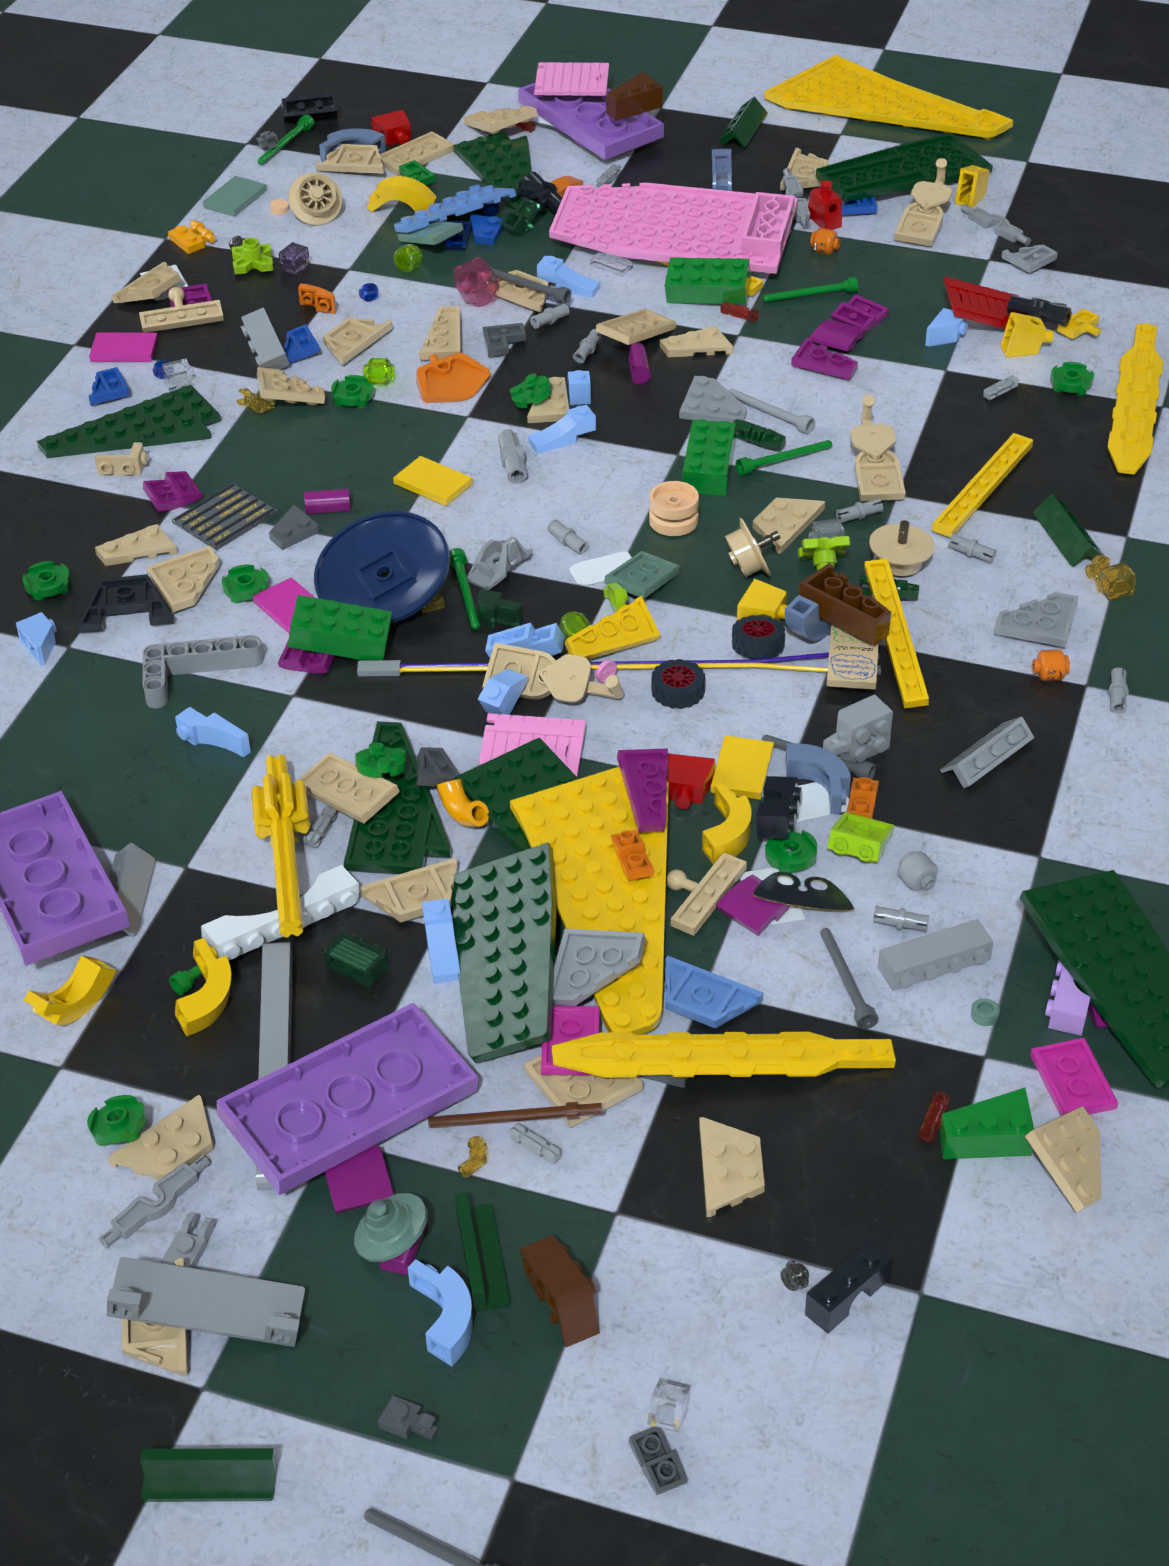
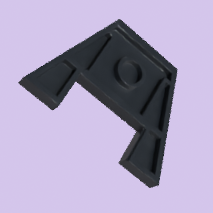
(124, 596)

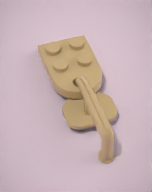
(923, 218)
(875, 466)
(562, 678)

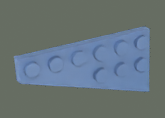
(460, 204)

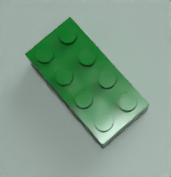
(708, 280)
(709, 456)
(339, 629)

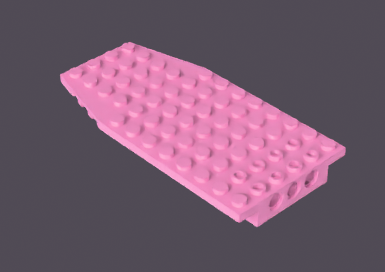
(676, 222)

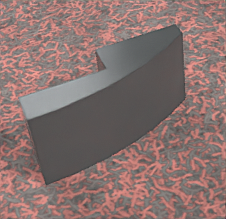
(657, 1460)

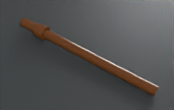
(571, 1110)

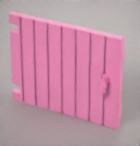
(572, 79)
(518, 730)

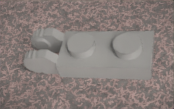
(188, 1245)

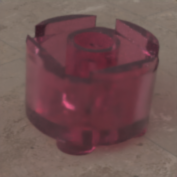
(476, 282)

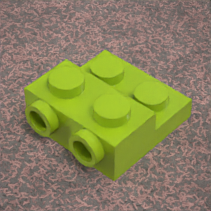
(860, 837)

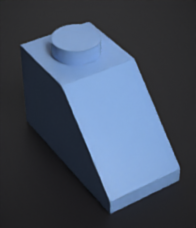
(945, 328)
(579, 387)
(37, 636)
(502, 692)

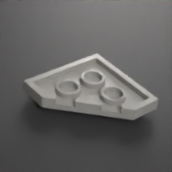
(711, 402)
(1040, 621)
(591, 961)

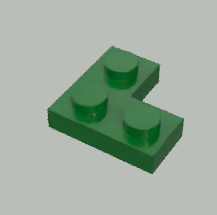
(418, 172)

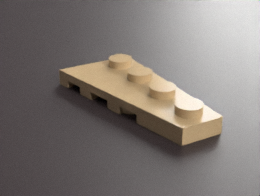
(444, 336)

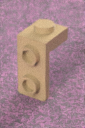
(123, 464)

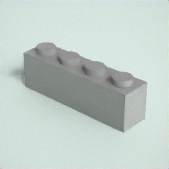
(935, 954)

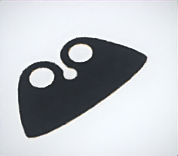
(829, 899)

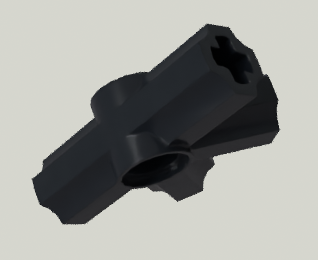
(539, 191)
(1043, 309)

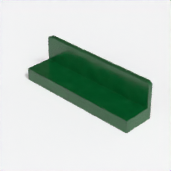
(745, 122)
(1066, 530)
(482, 1255)
(208, 1474)

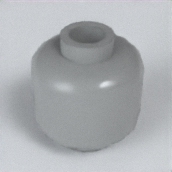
(917, 870)

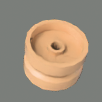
(673, 508)

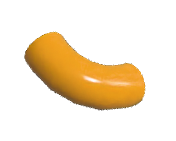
(460, 807)

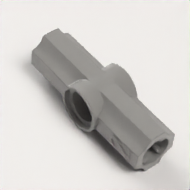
(512, 456)

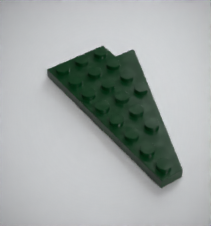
(497, 161)
(158, 421)
(405, 827)

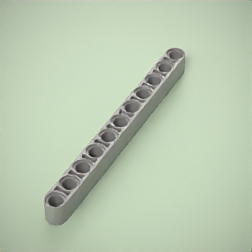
(275, 1017)

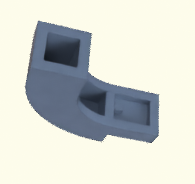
(352, 136)
(722, 169)
(804, 619)
(820, 766)

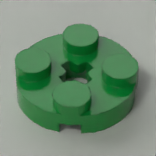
(1072, 378)
(532, 390)
(361, 394)
(57, 581)
(237, 590)
(380, 760)
(792, 861)
(108, 1129)

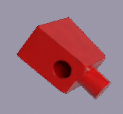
(394, 127)
(825, 207)
(689, 778)

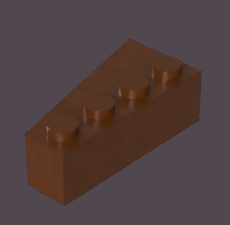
(846, 605)

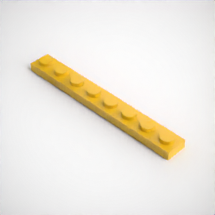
(982, 485)
(899, 640)

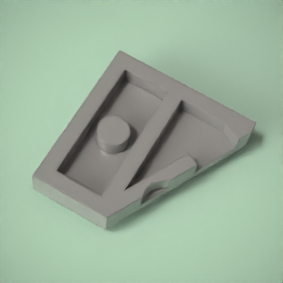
(1031, 257)

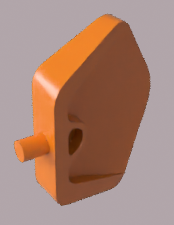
(451, 378)

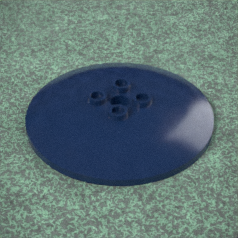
(380, 543)

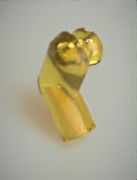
(477, 1157)

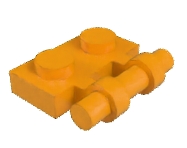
(191, 238)

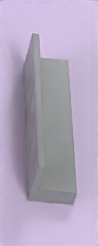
(990, 751)
(131, 879)

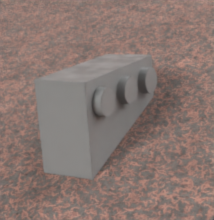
(263, 340)

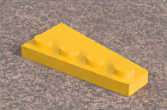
(622, 630)

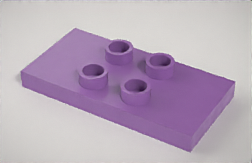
(587, 122)
(52, 881)
(346, 1097)

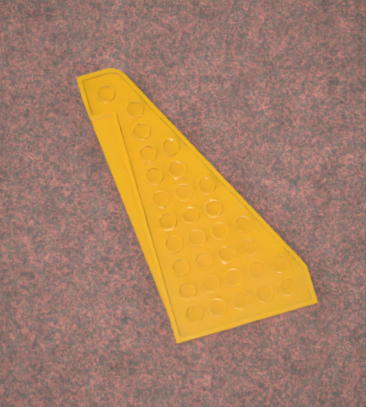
(857, 92)
(593, 887)

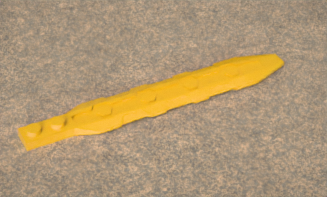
(1135, 408)
(719, 1054)

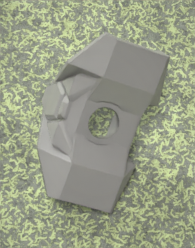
(487, 573)

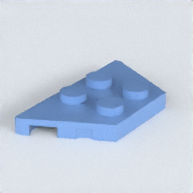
(705, 994)

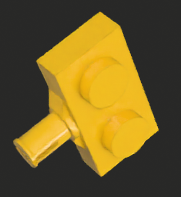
(1081, 322)

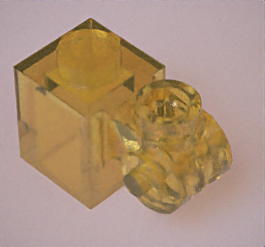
(1112, 580)

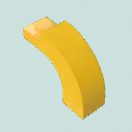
(403, 189)
(734, 832)
(77, 995)
(206, 1005)

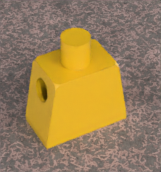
(971, 182)
(1024, 335)
(762, 600)

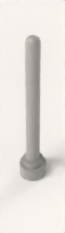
(803, 423)

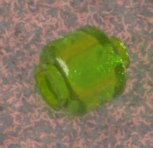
(407, 258)
(379, 371)
(573, 623)

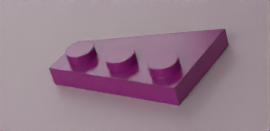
(820, 360)

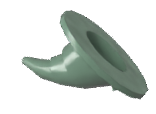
(390, 1227)

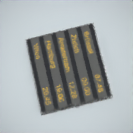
(224, 516)

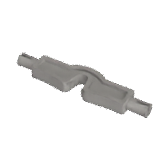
(794, 188)
(1002, 225)
(143, 1211)

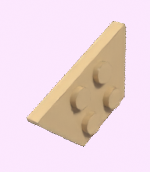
(353, 159)
(805, 168)
(148, 285)
(522, 295)
(353, 337)
(788, 517)
(404, 893)
(169, 1143)
(729, 1165)
(157, 1343)

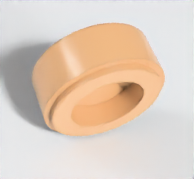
(279, 206)

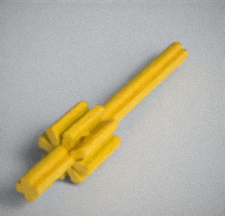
(281, 813)

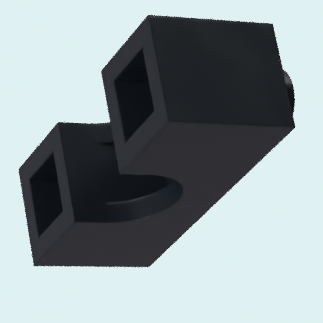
(780, 807)
(832, 1297)

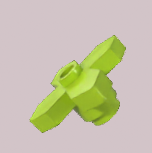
(251, 256)
(823, 550)

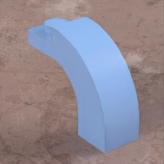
(453, 1329)

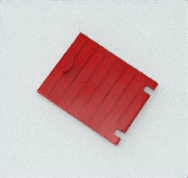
(978, 302)

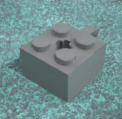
(861, 730)

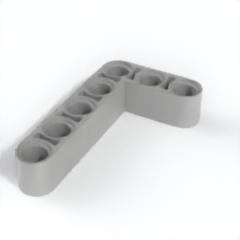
(195, 657)

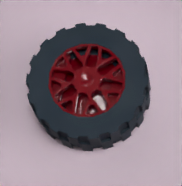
(758, 636)
(678, 683)

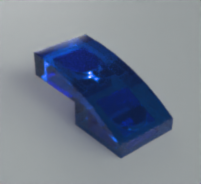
(460, 240)

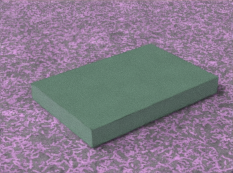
(234, 196)
(432, 234)
(643, 574)

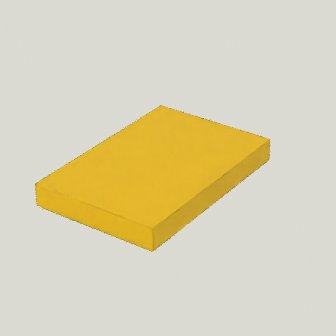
(433, 480)
(743, 766)

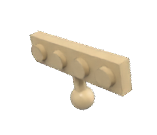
(181, 314)
(704, 894)

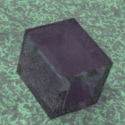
(294, 258)

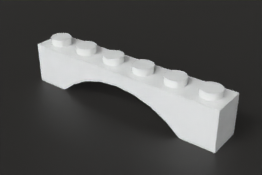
(240, 934)

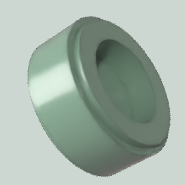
(985, 1012)

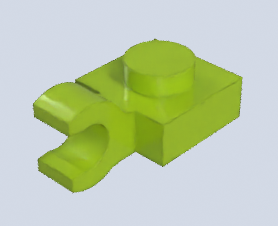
(616, 595)

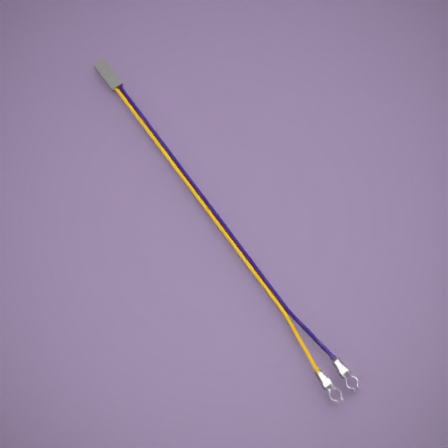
(394, 667)

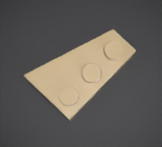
(703, 340)
(552, 408)
(141, 543)

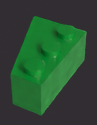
(988, 1128)

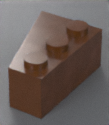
(634, 97)
(563, 1288)

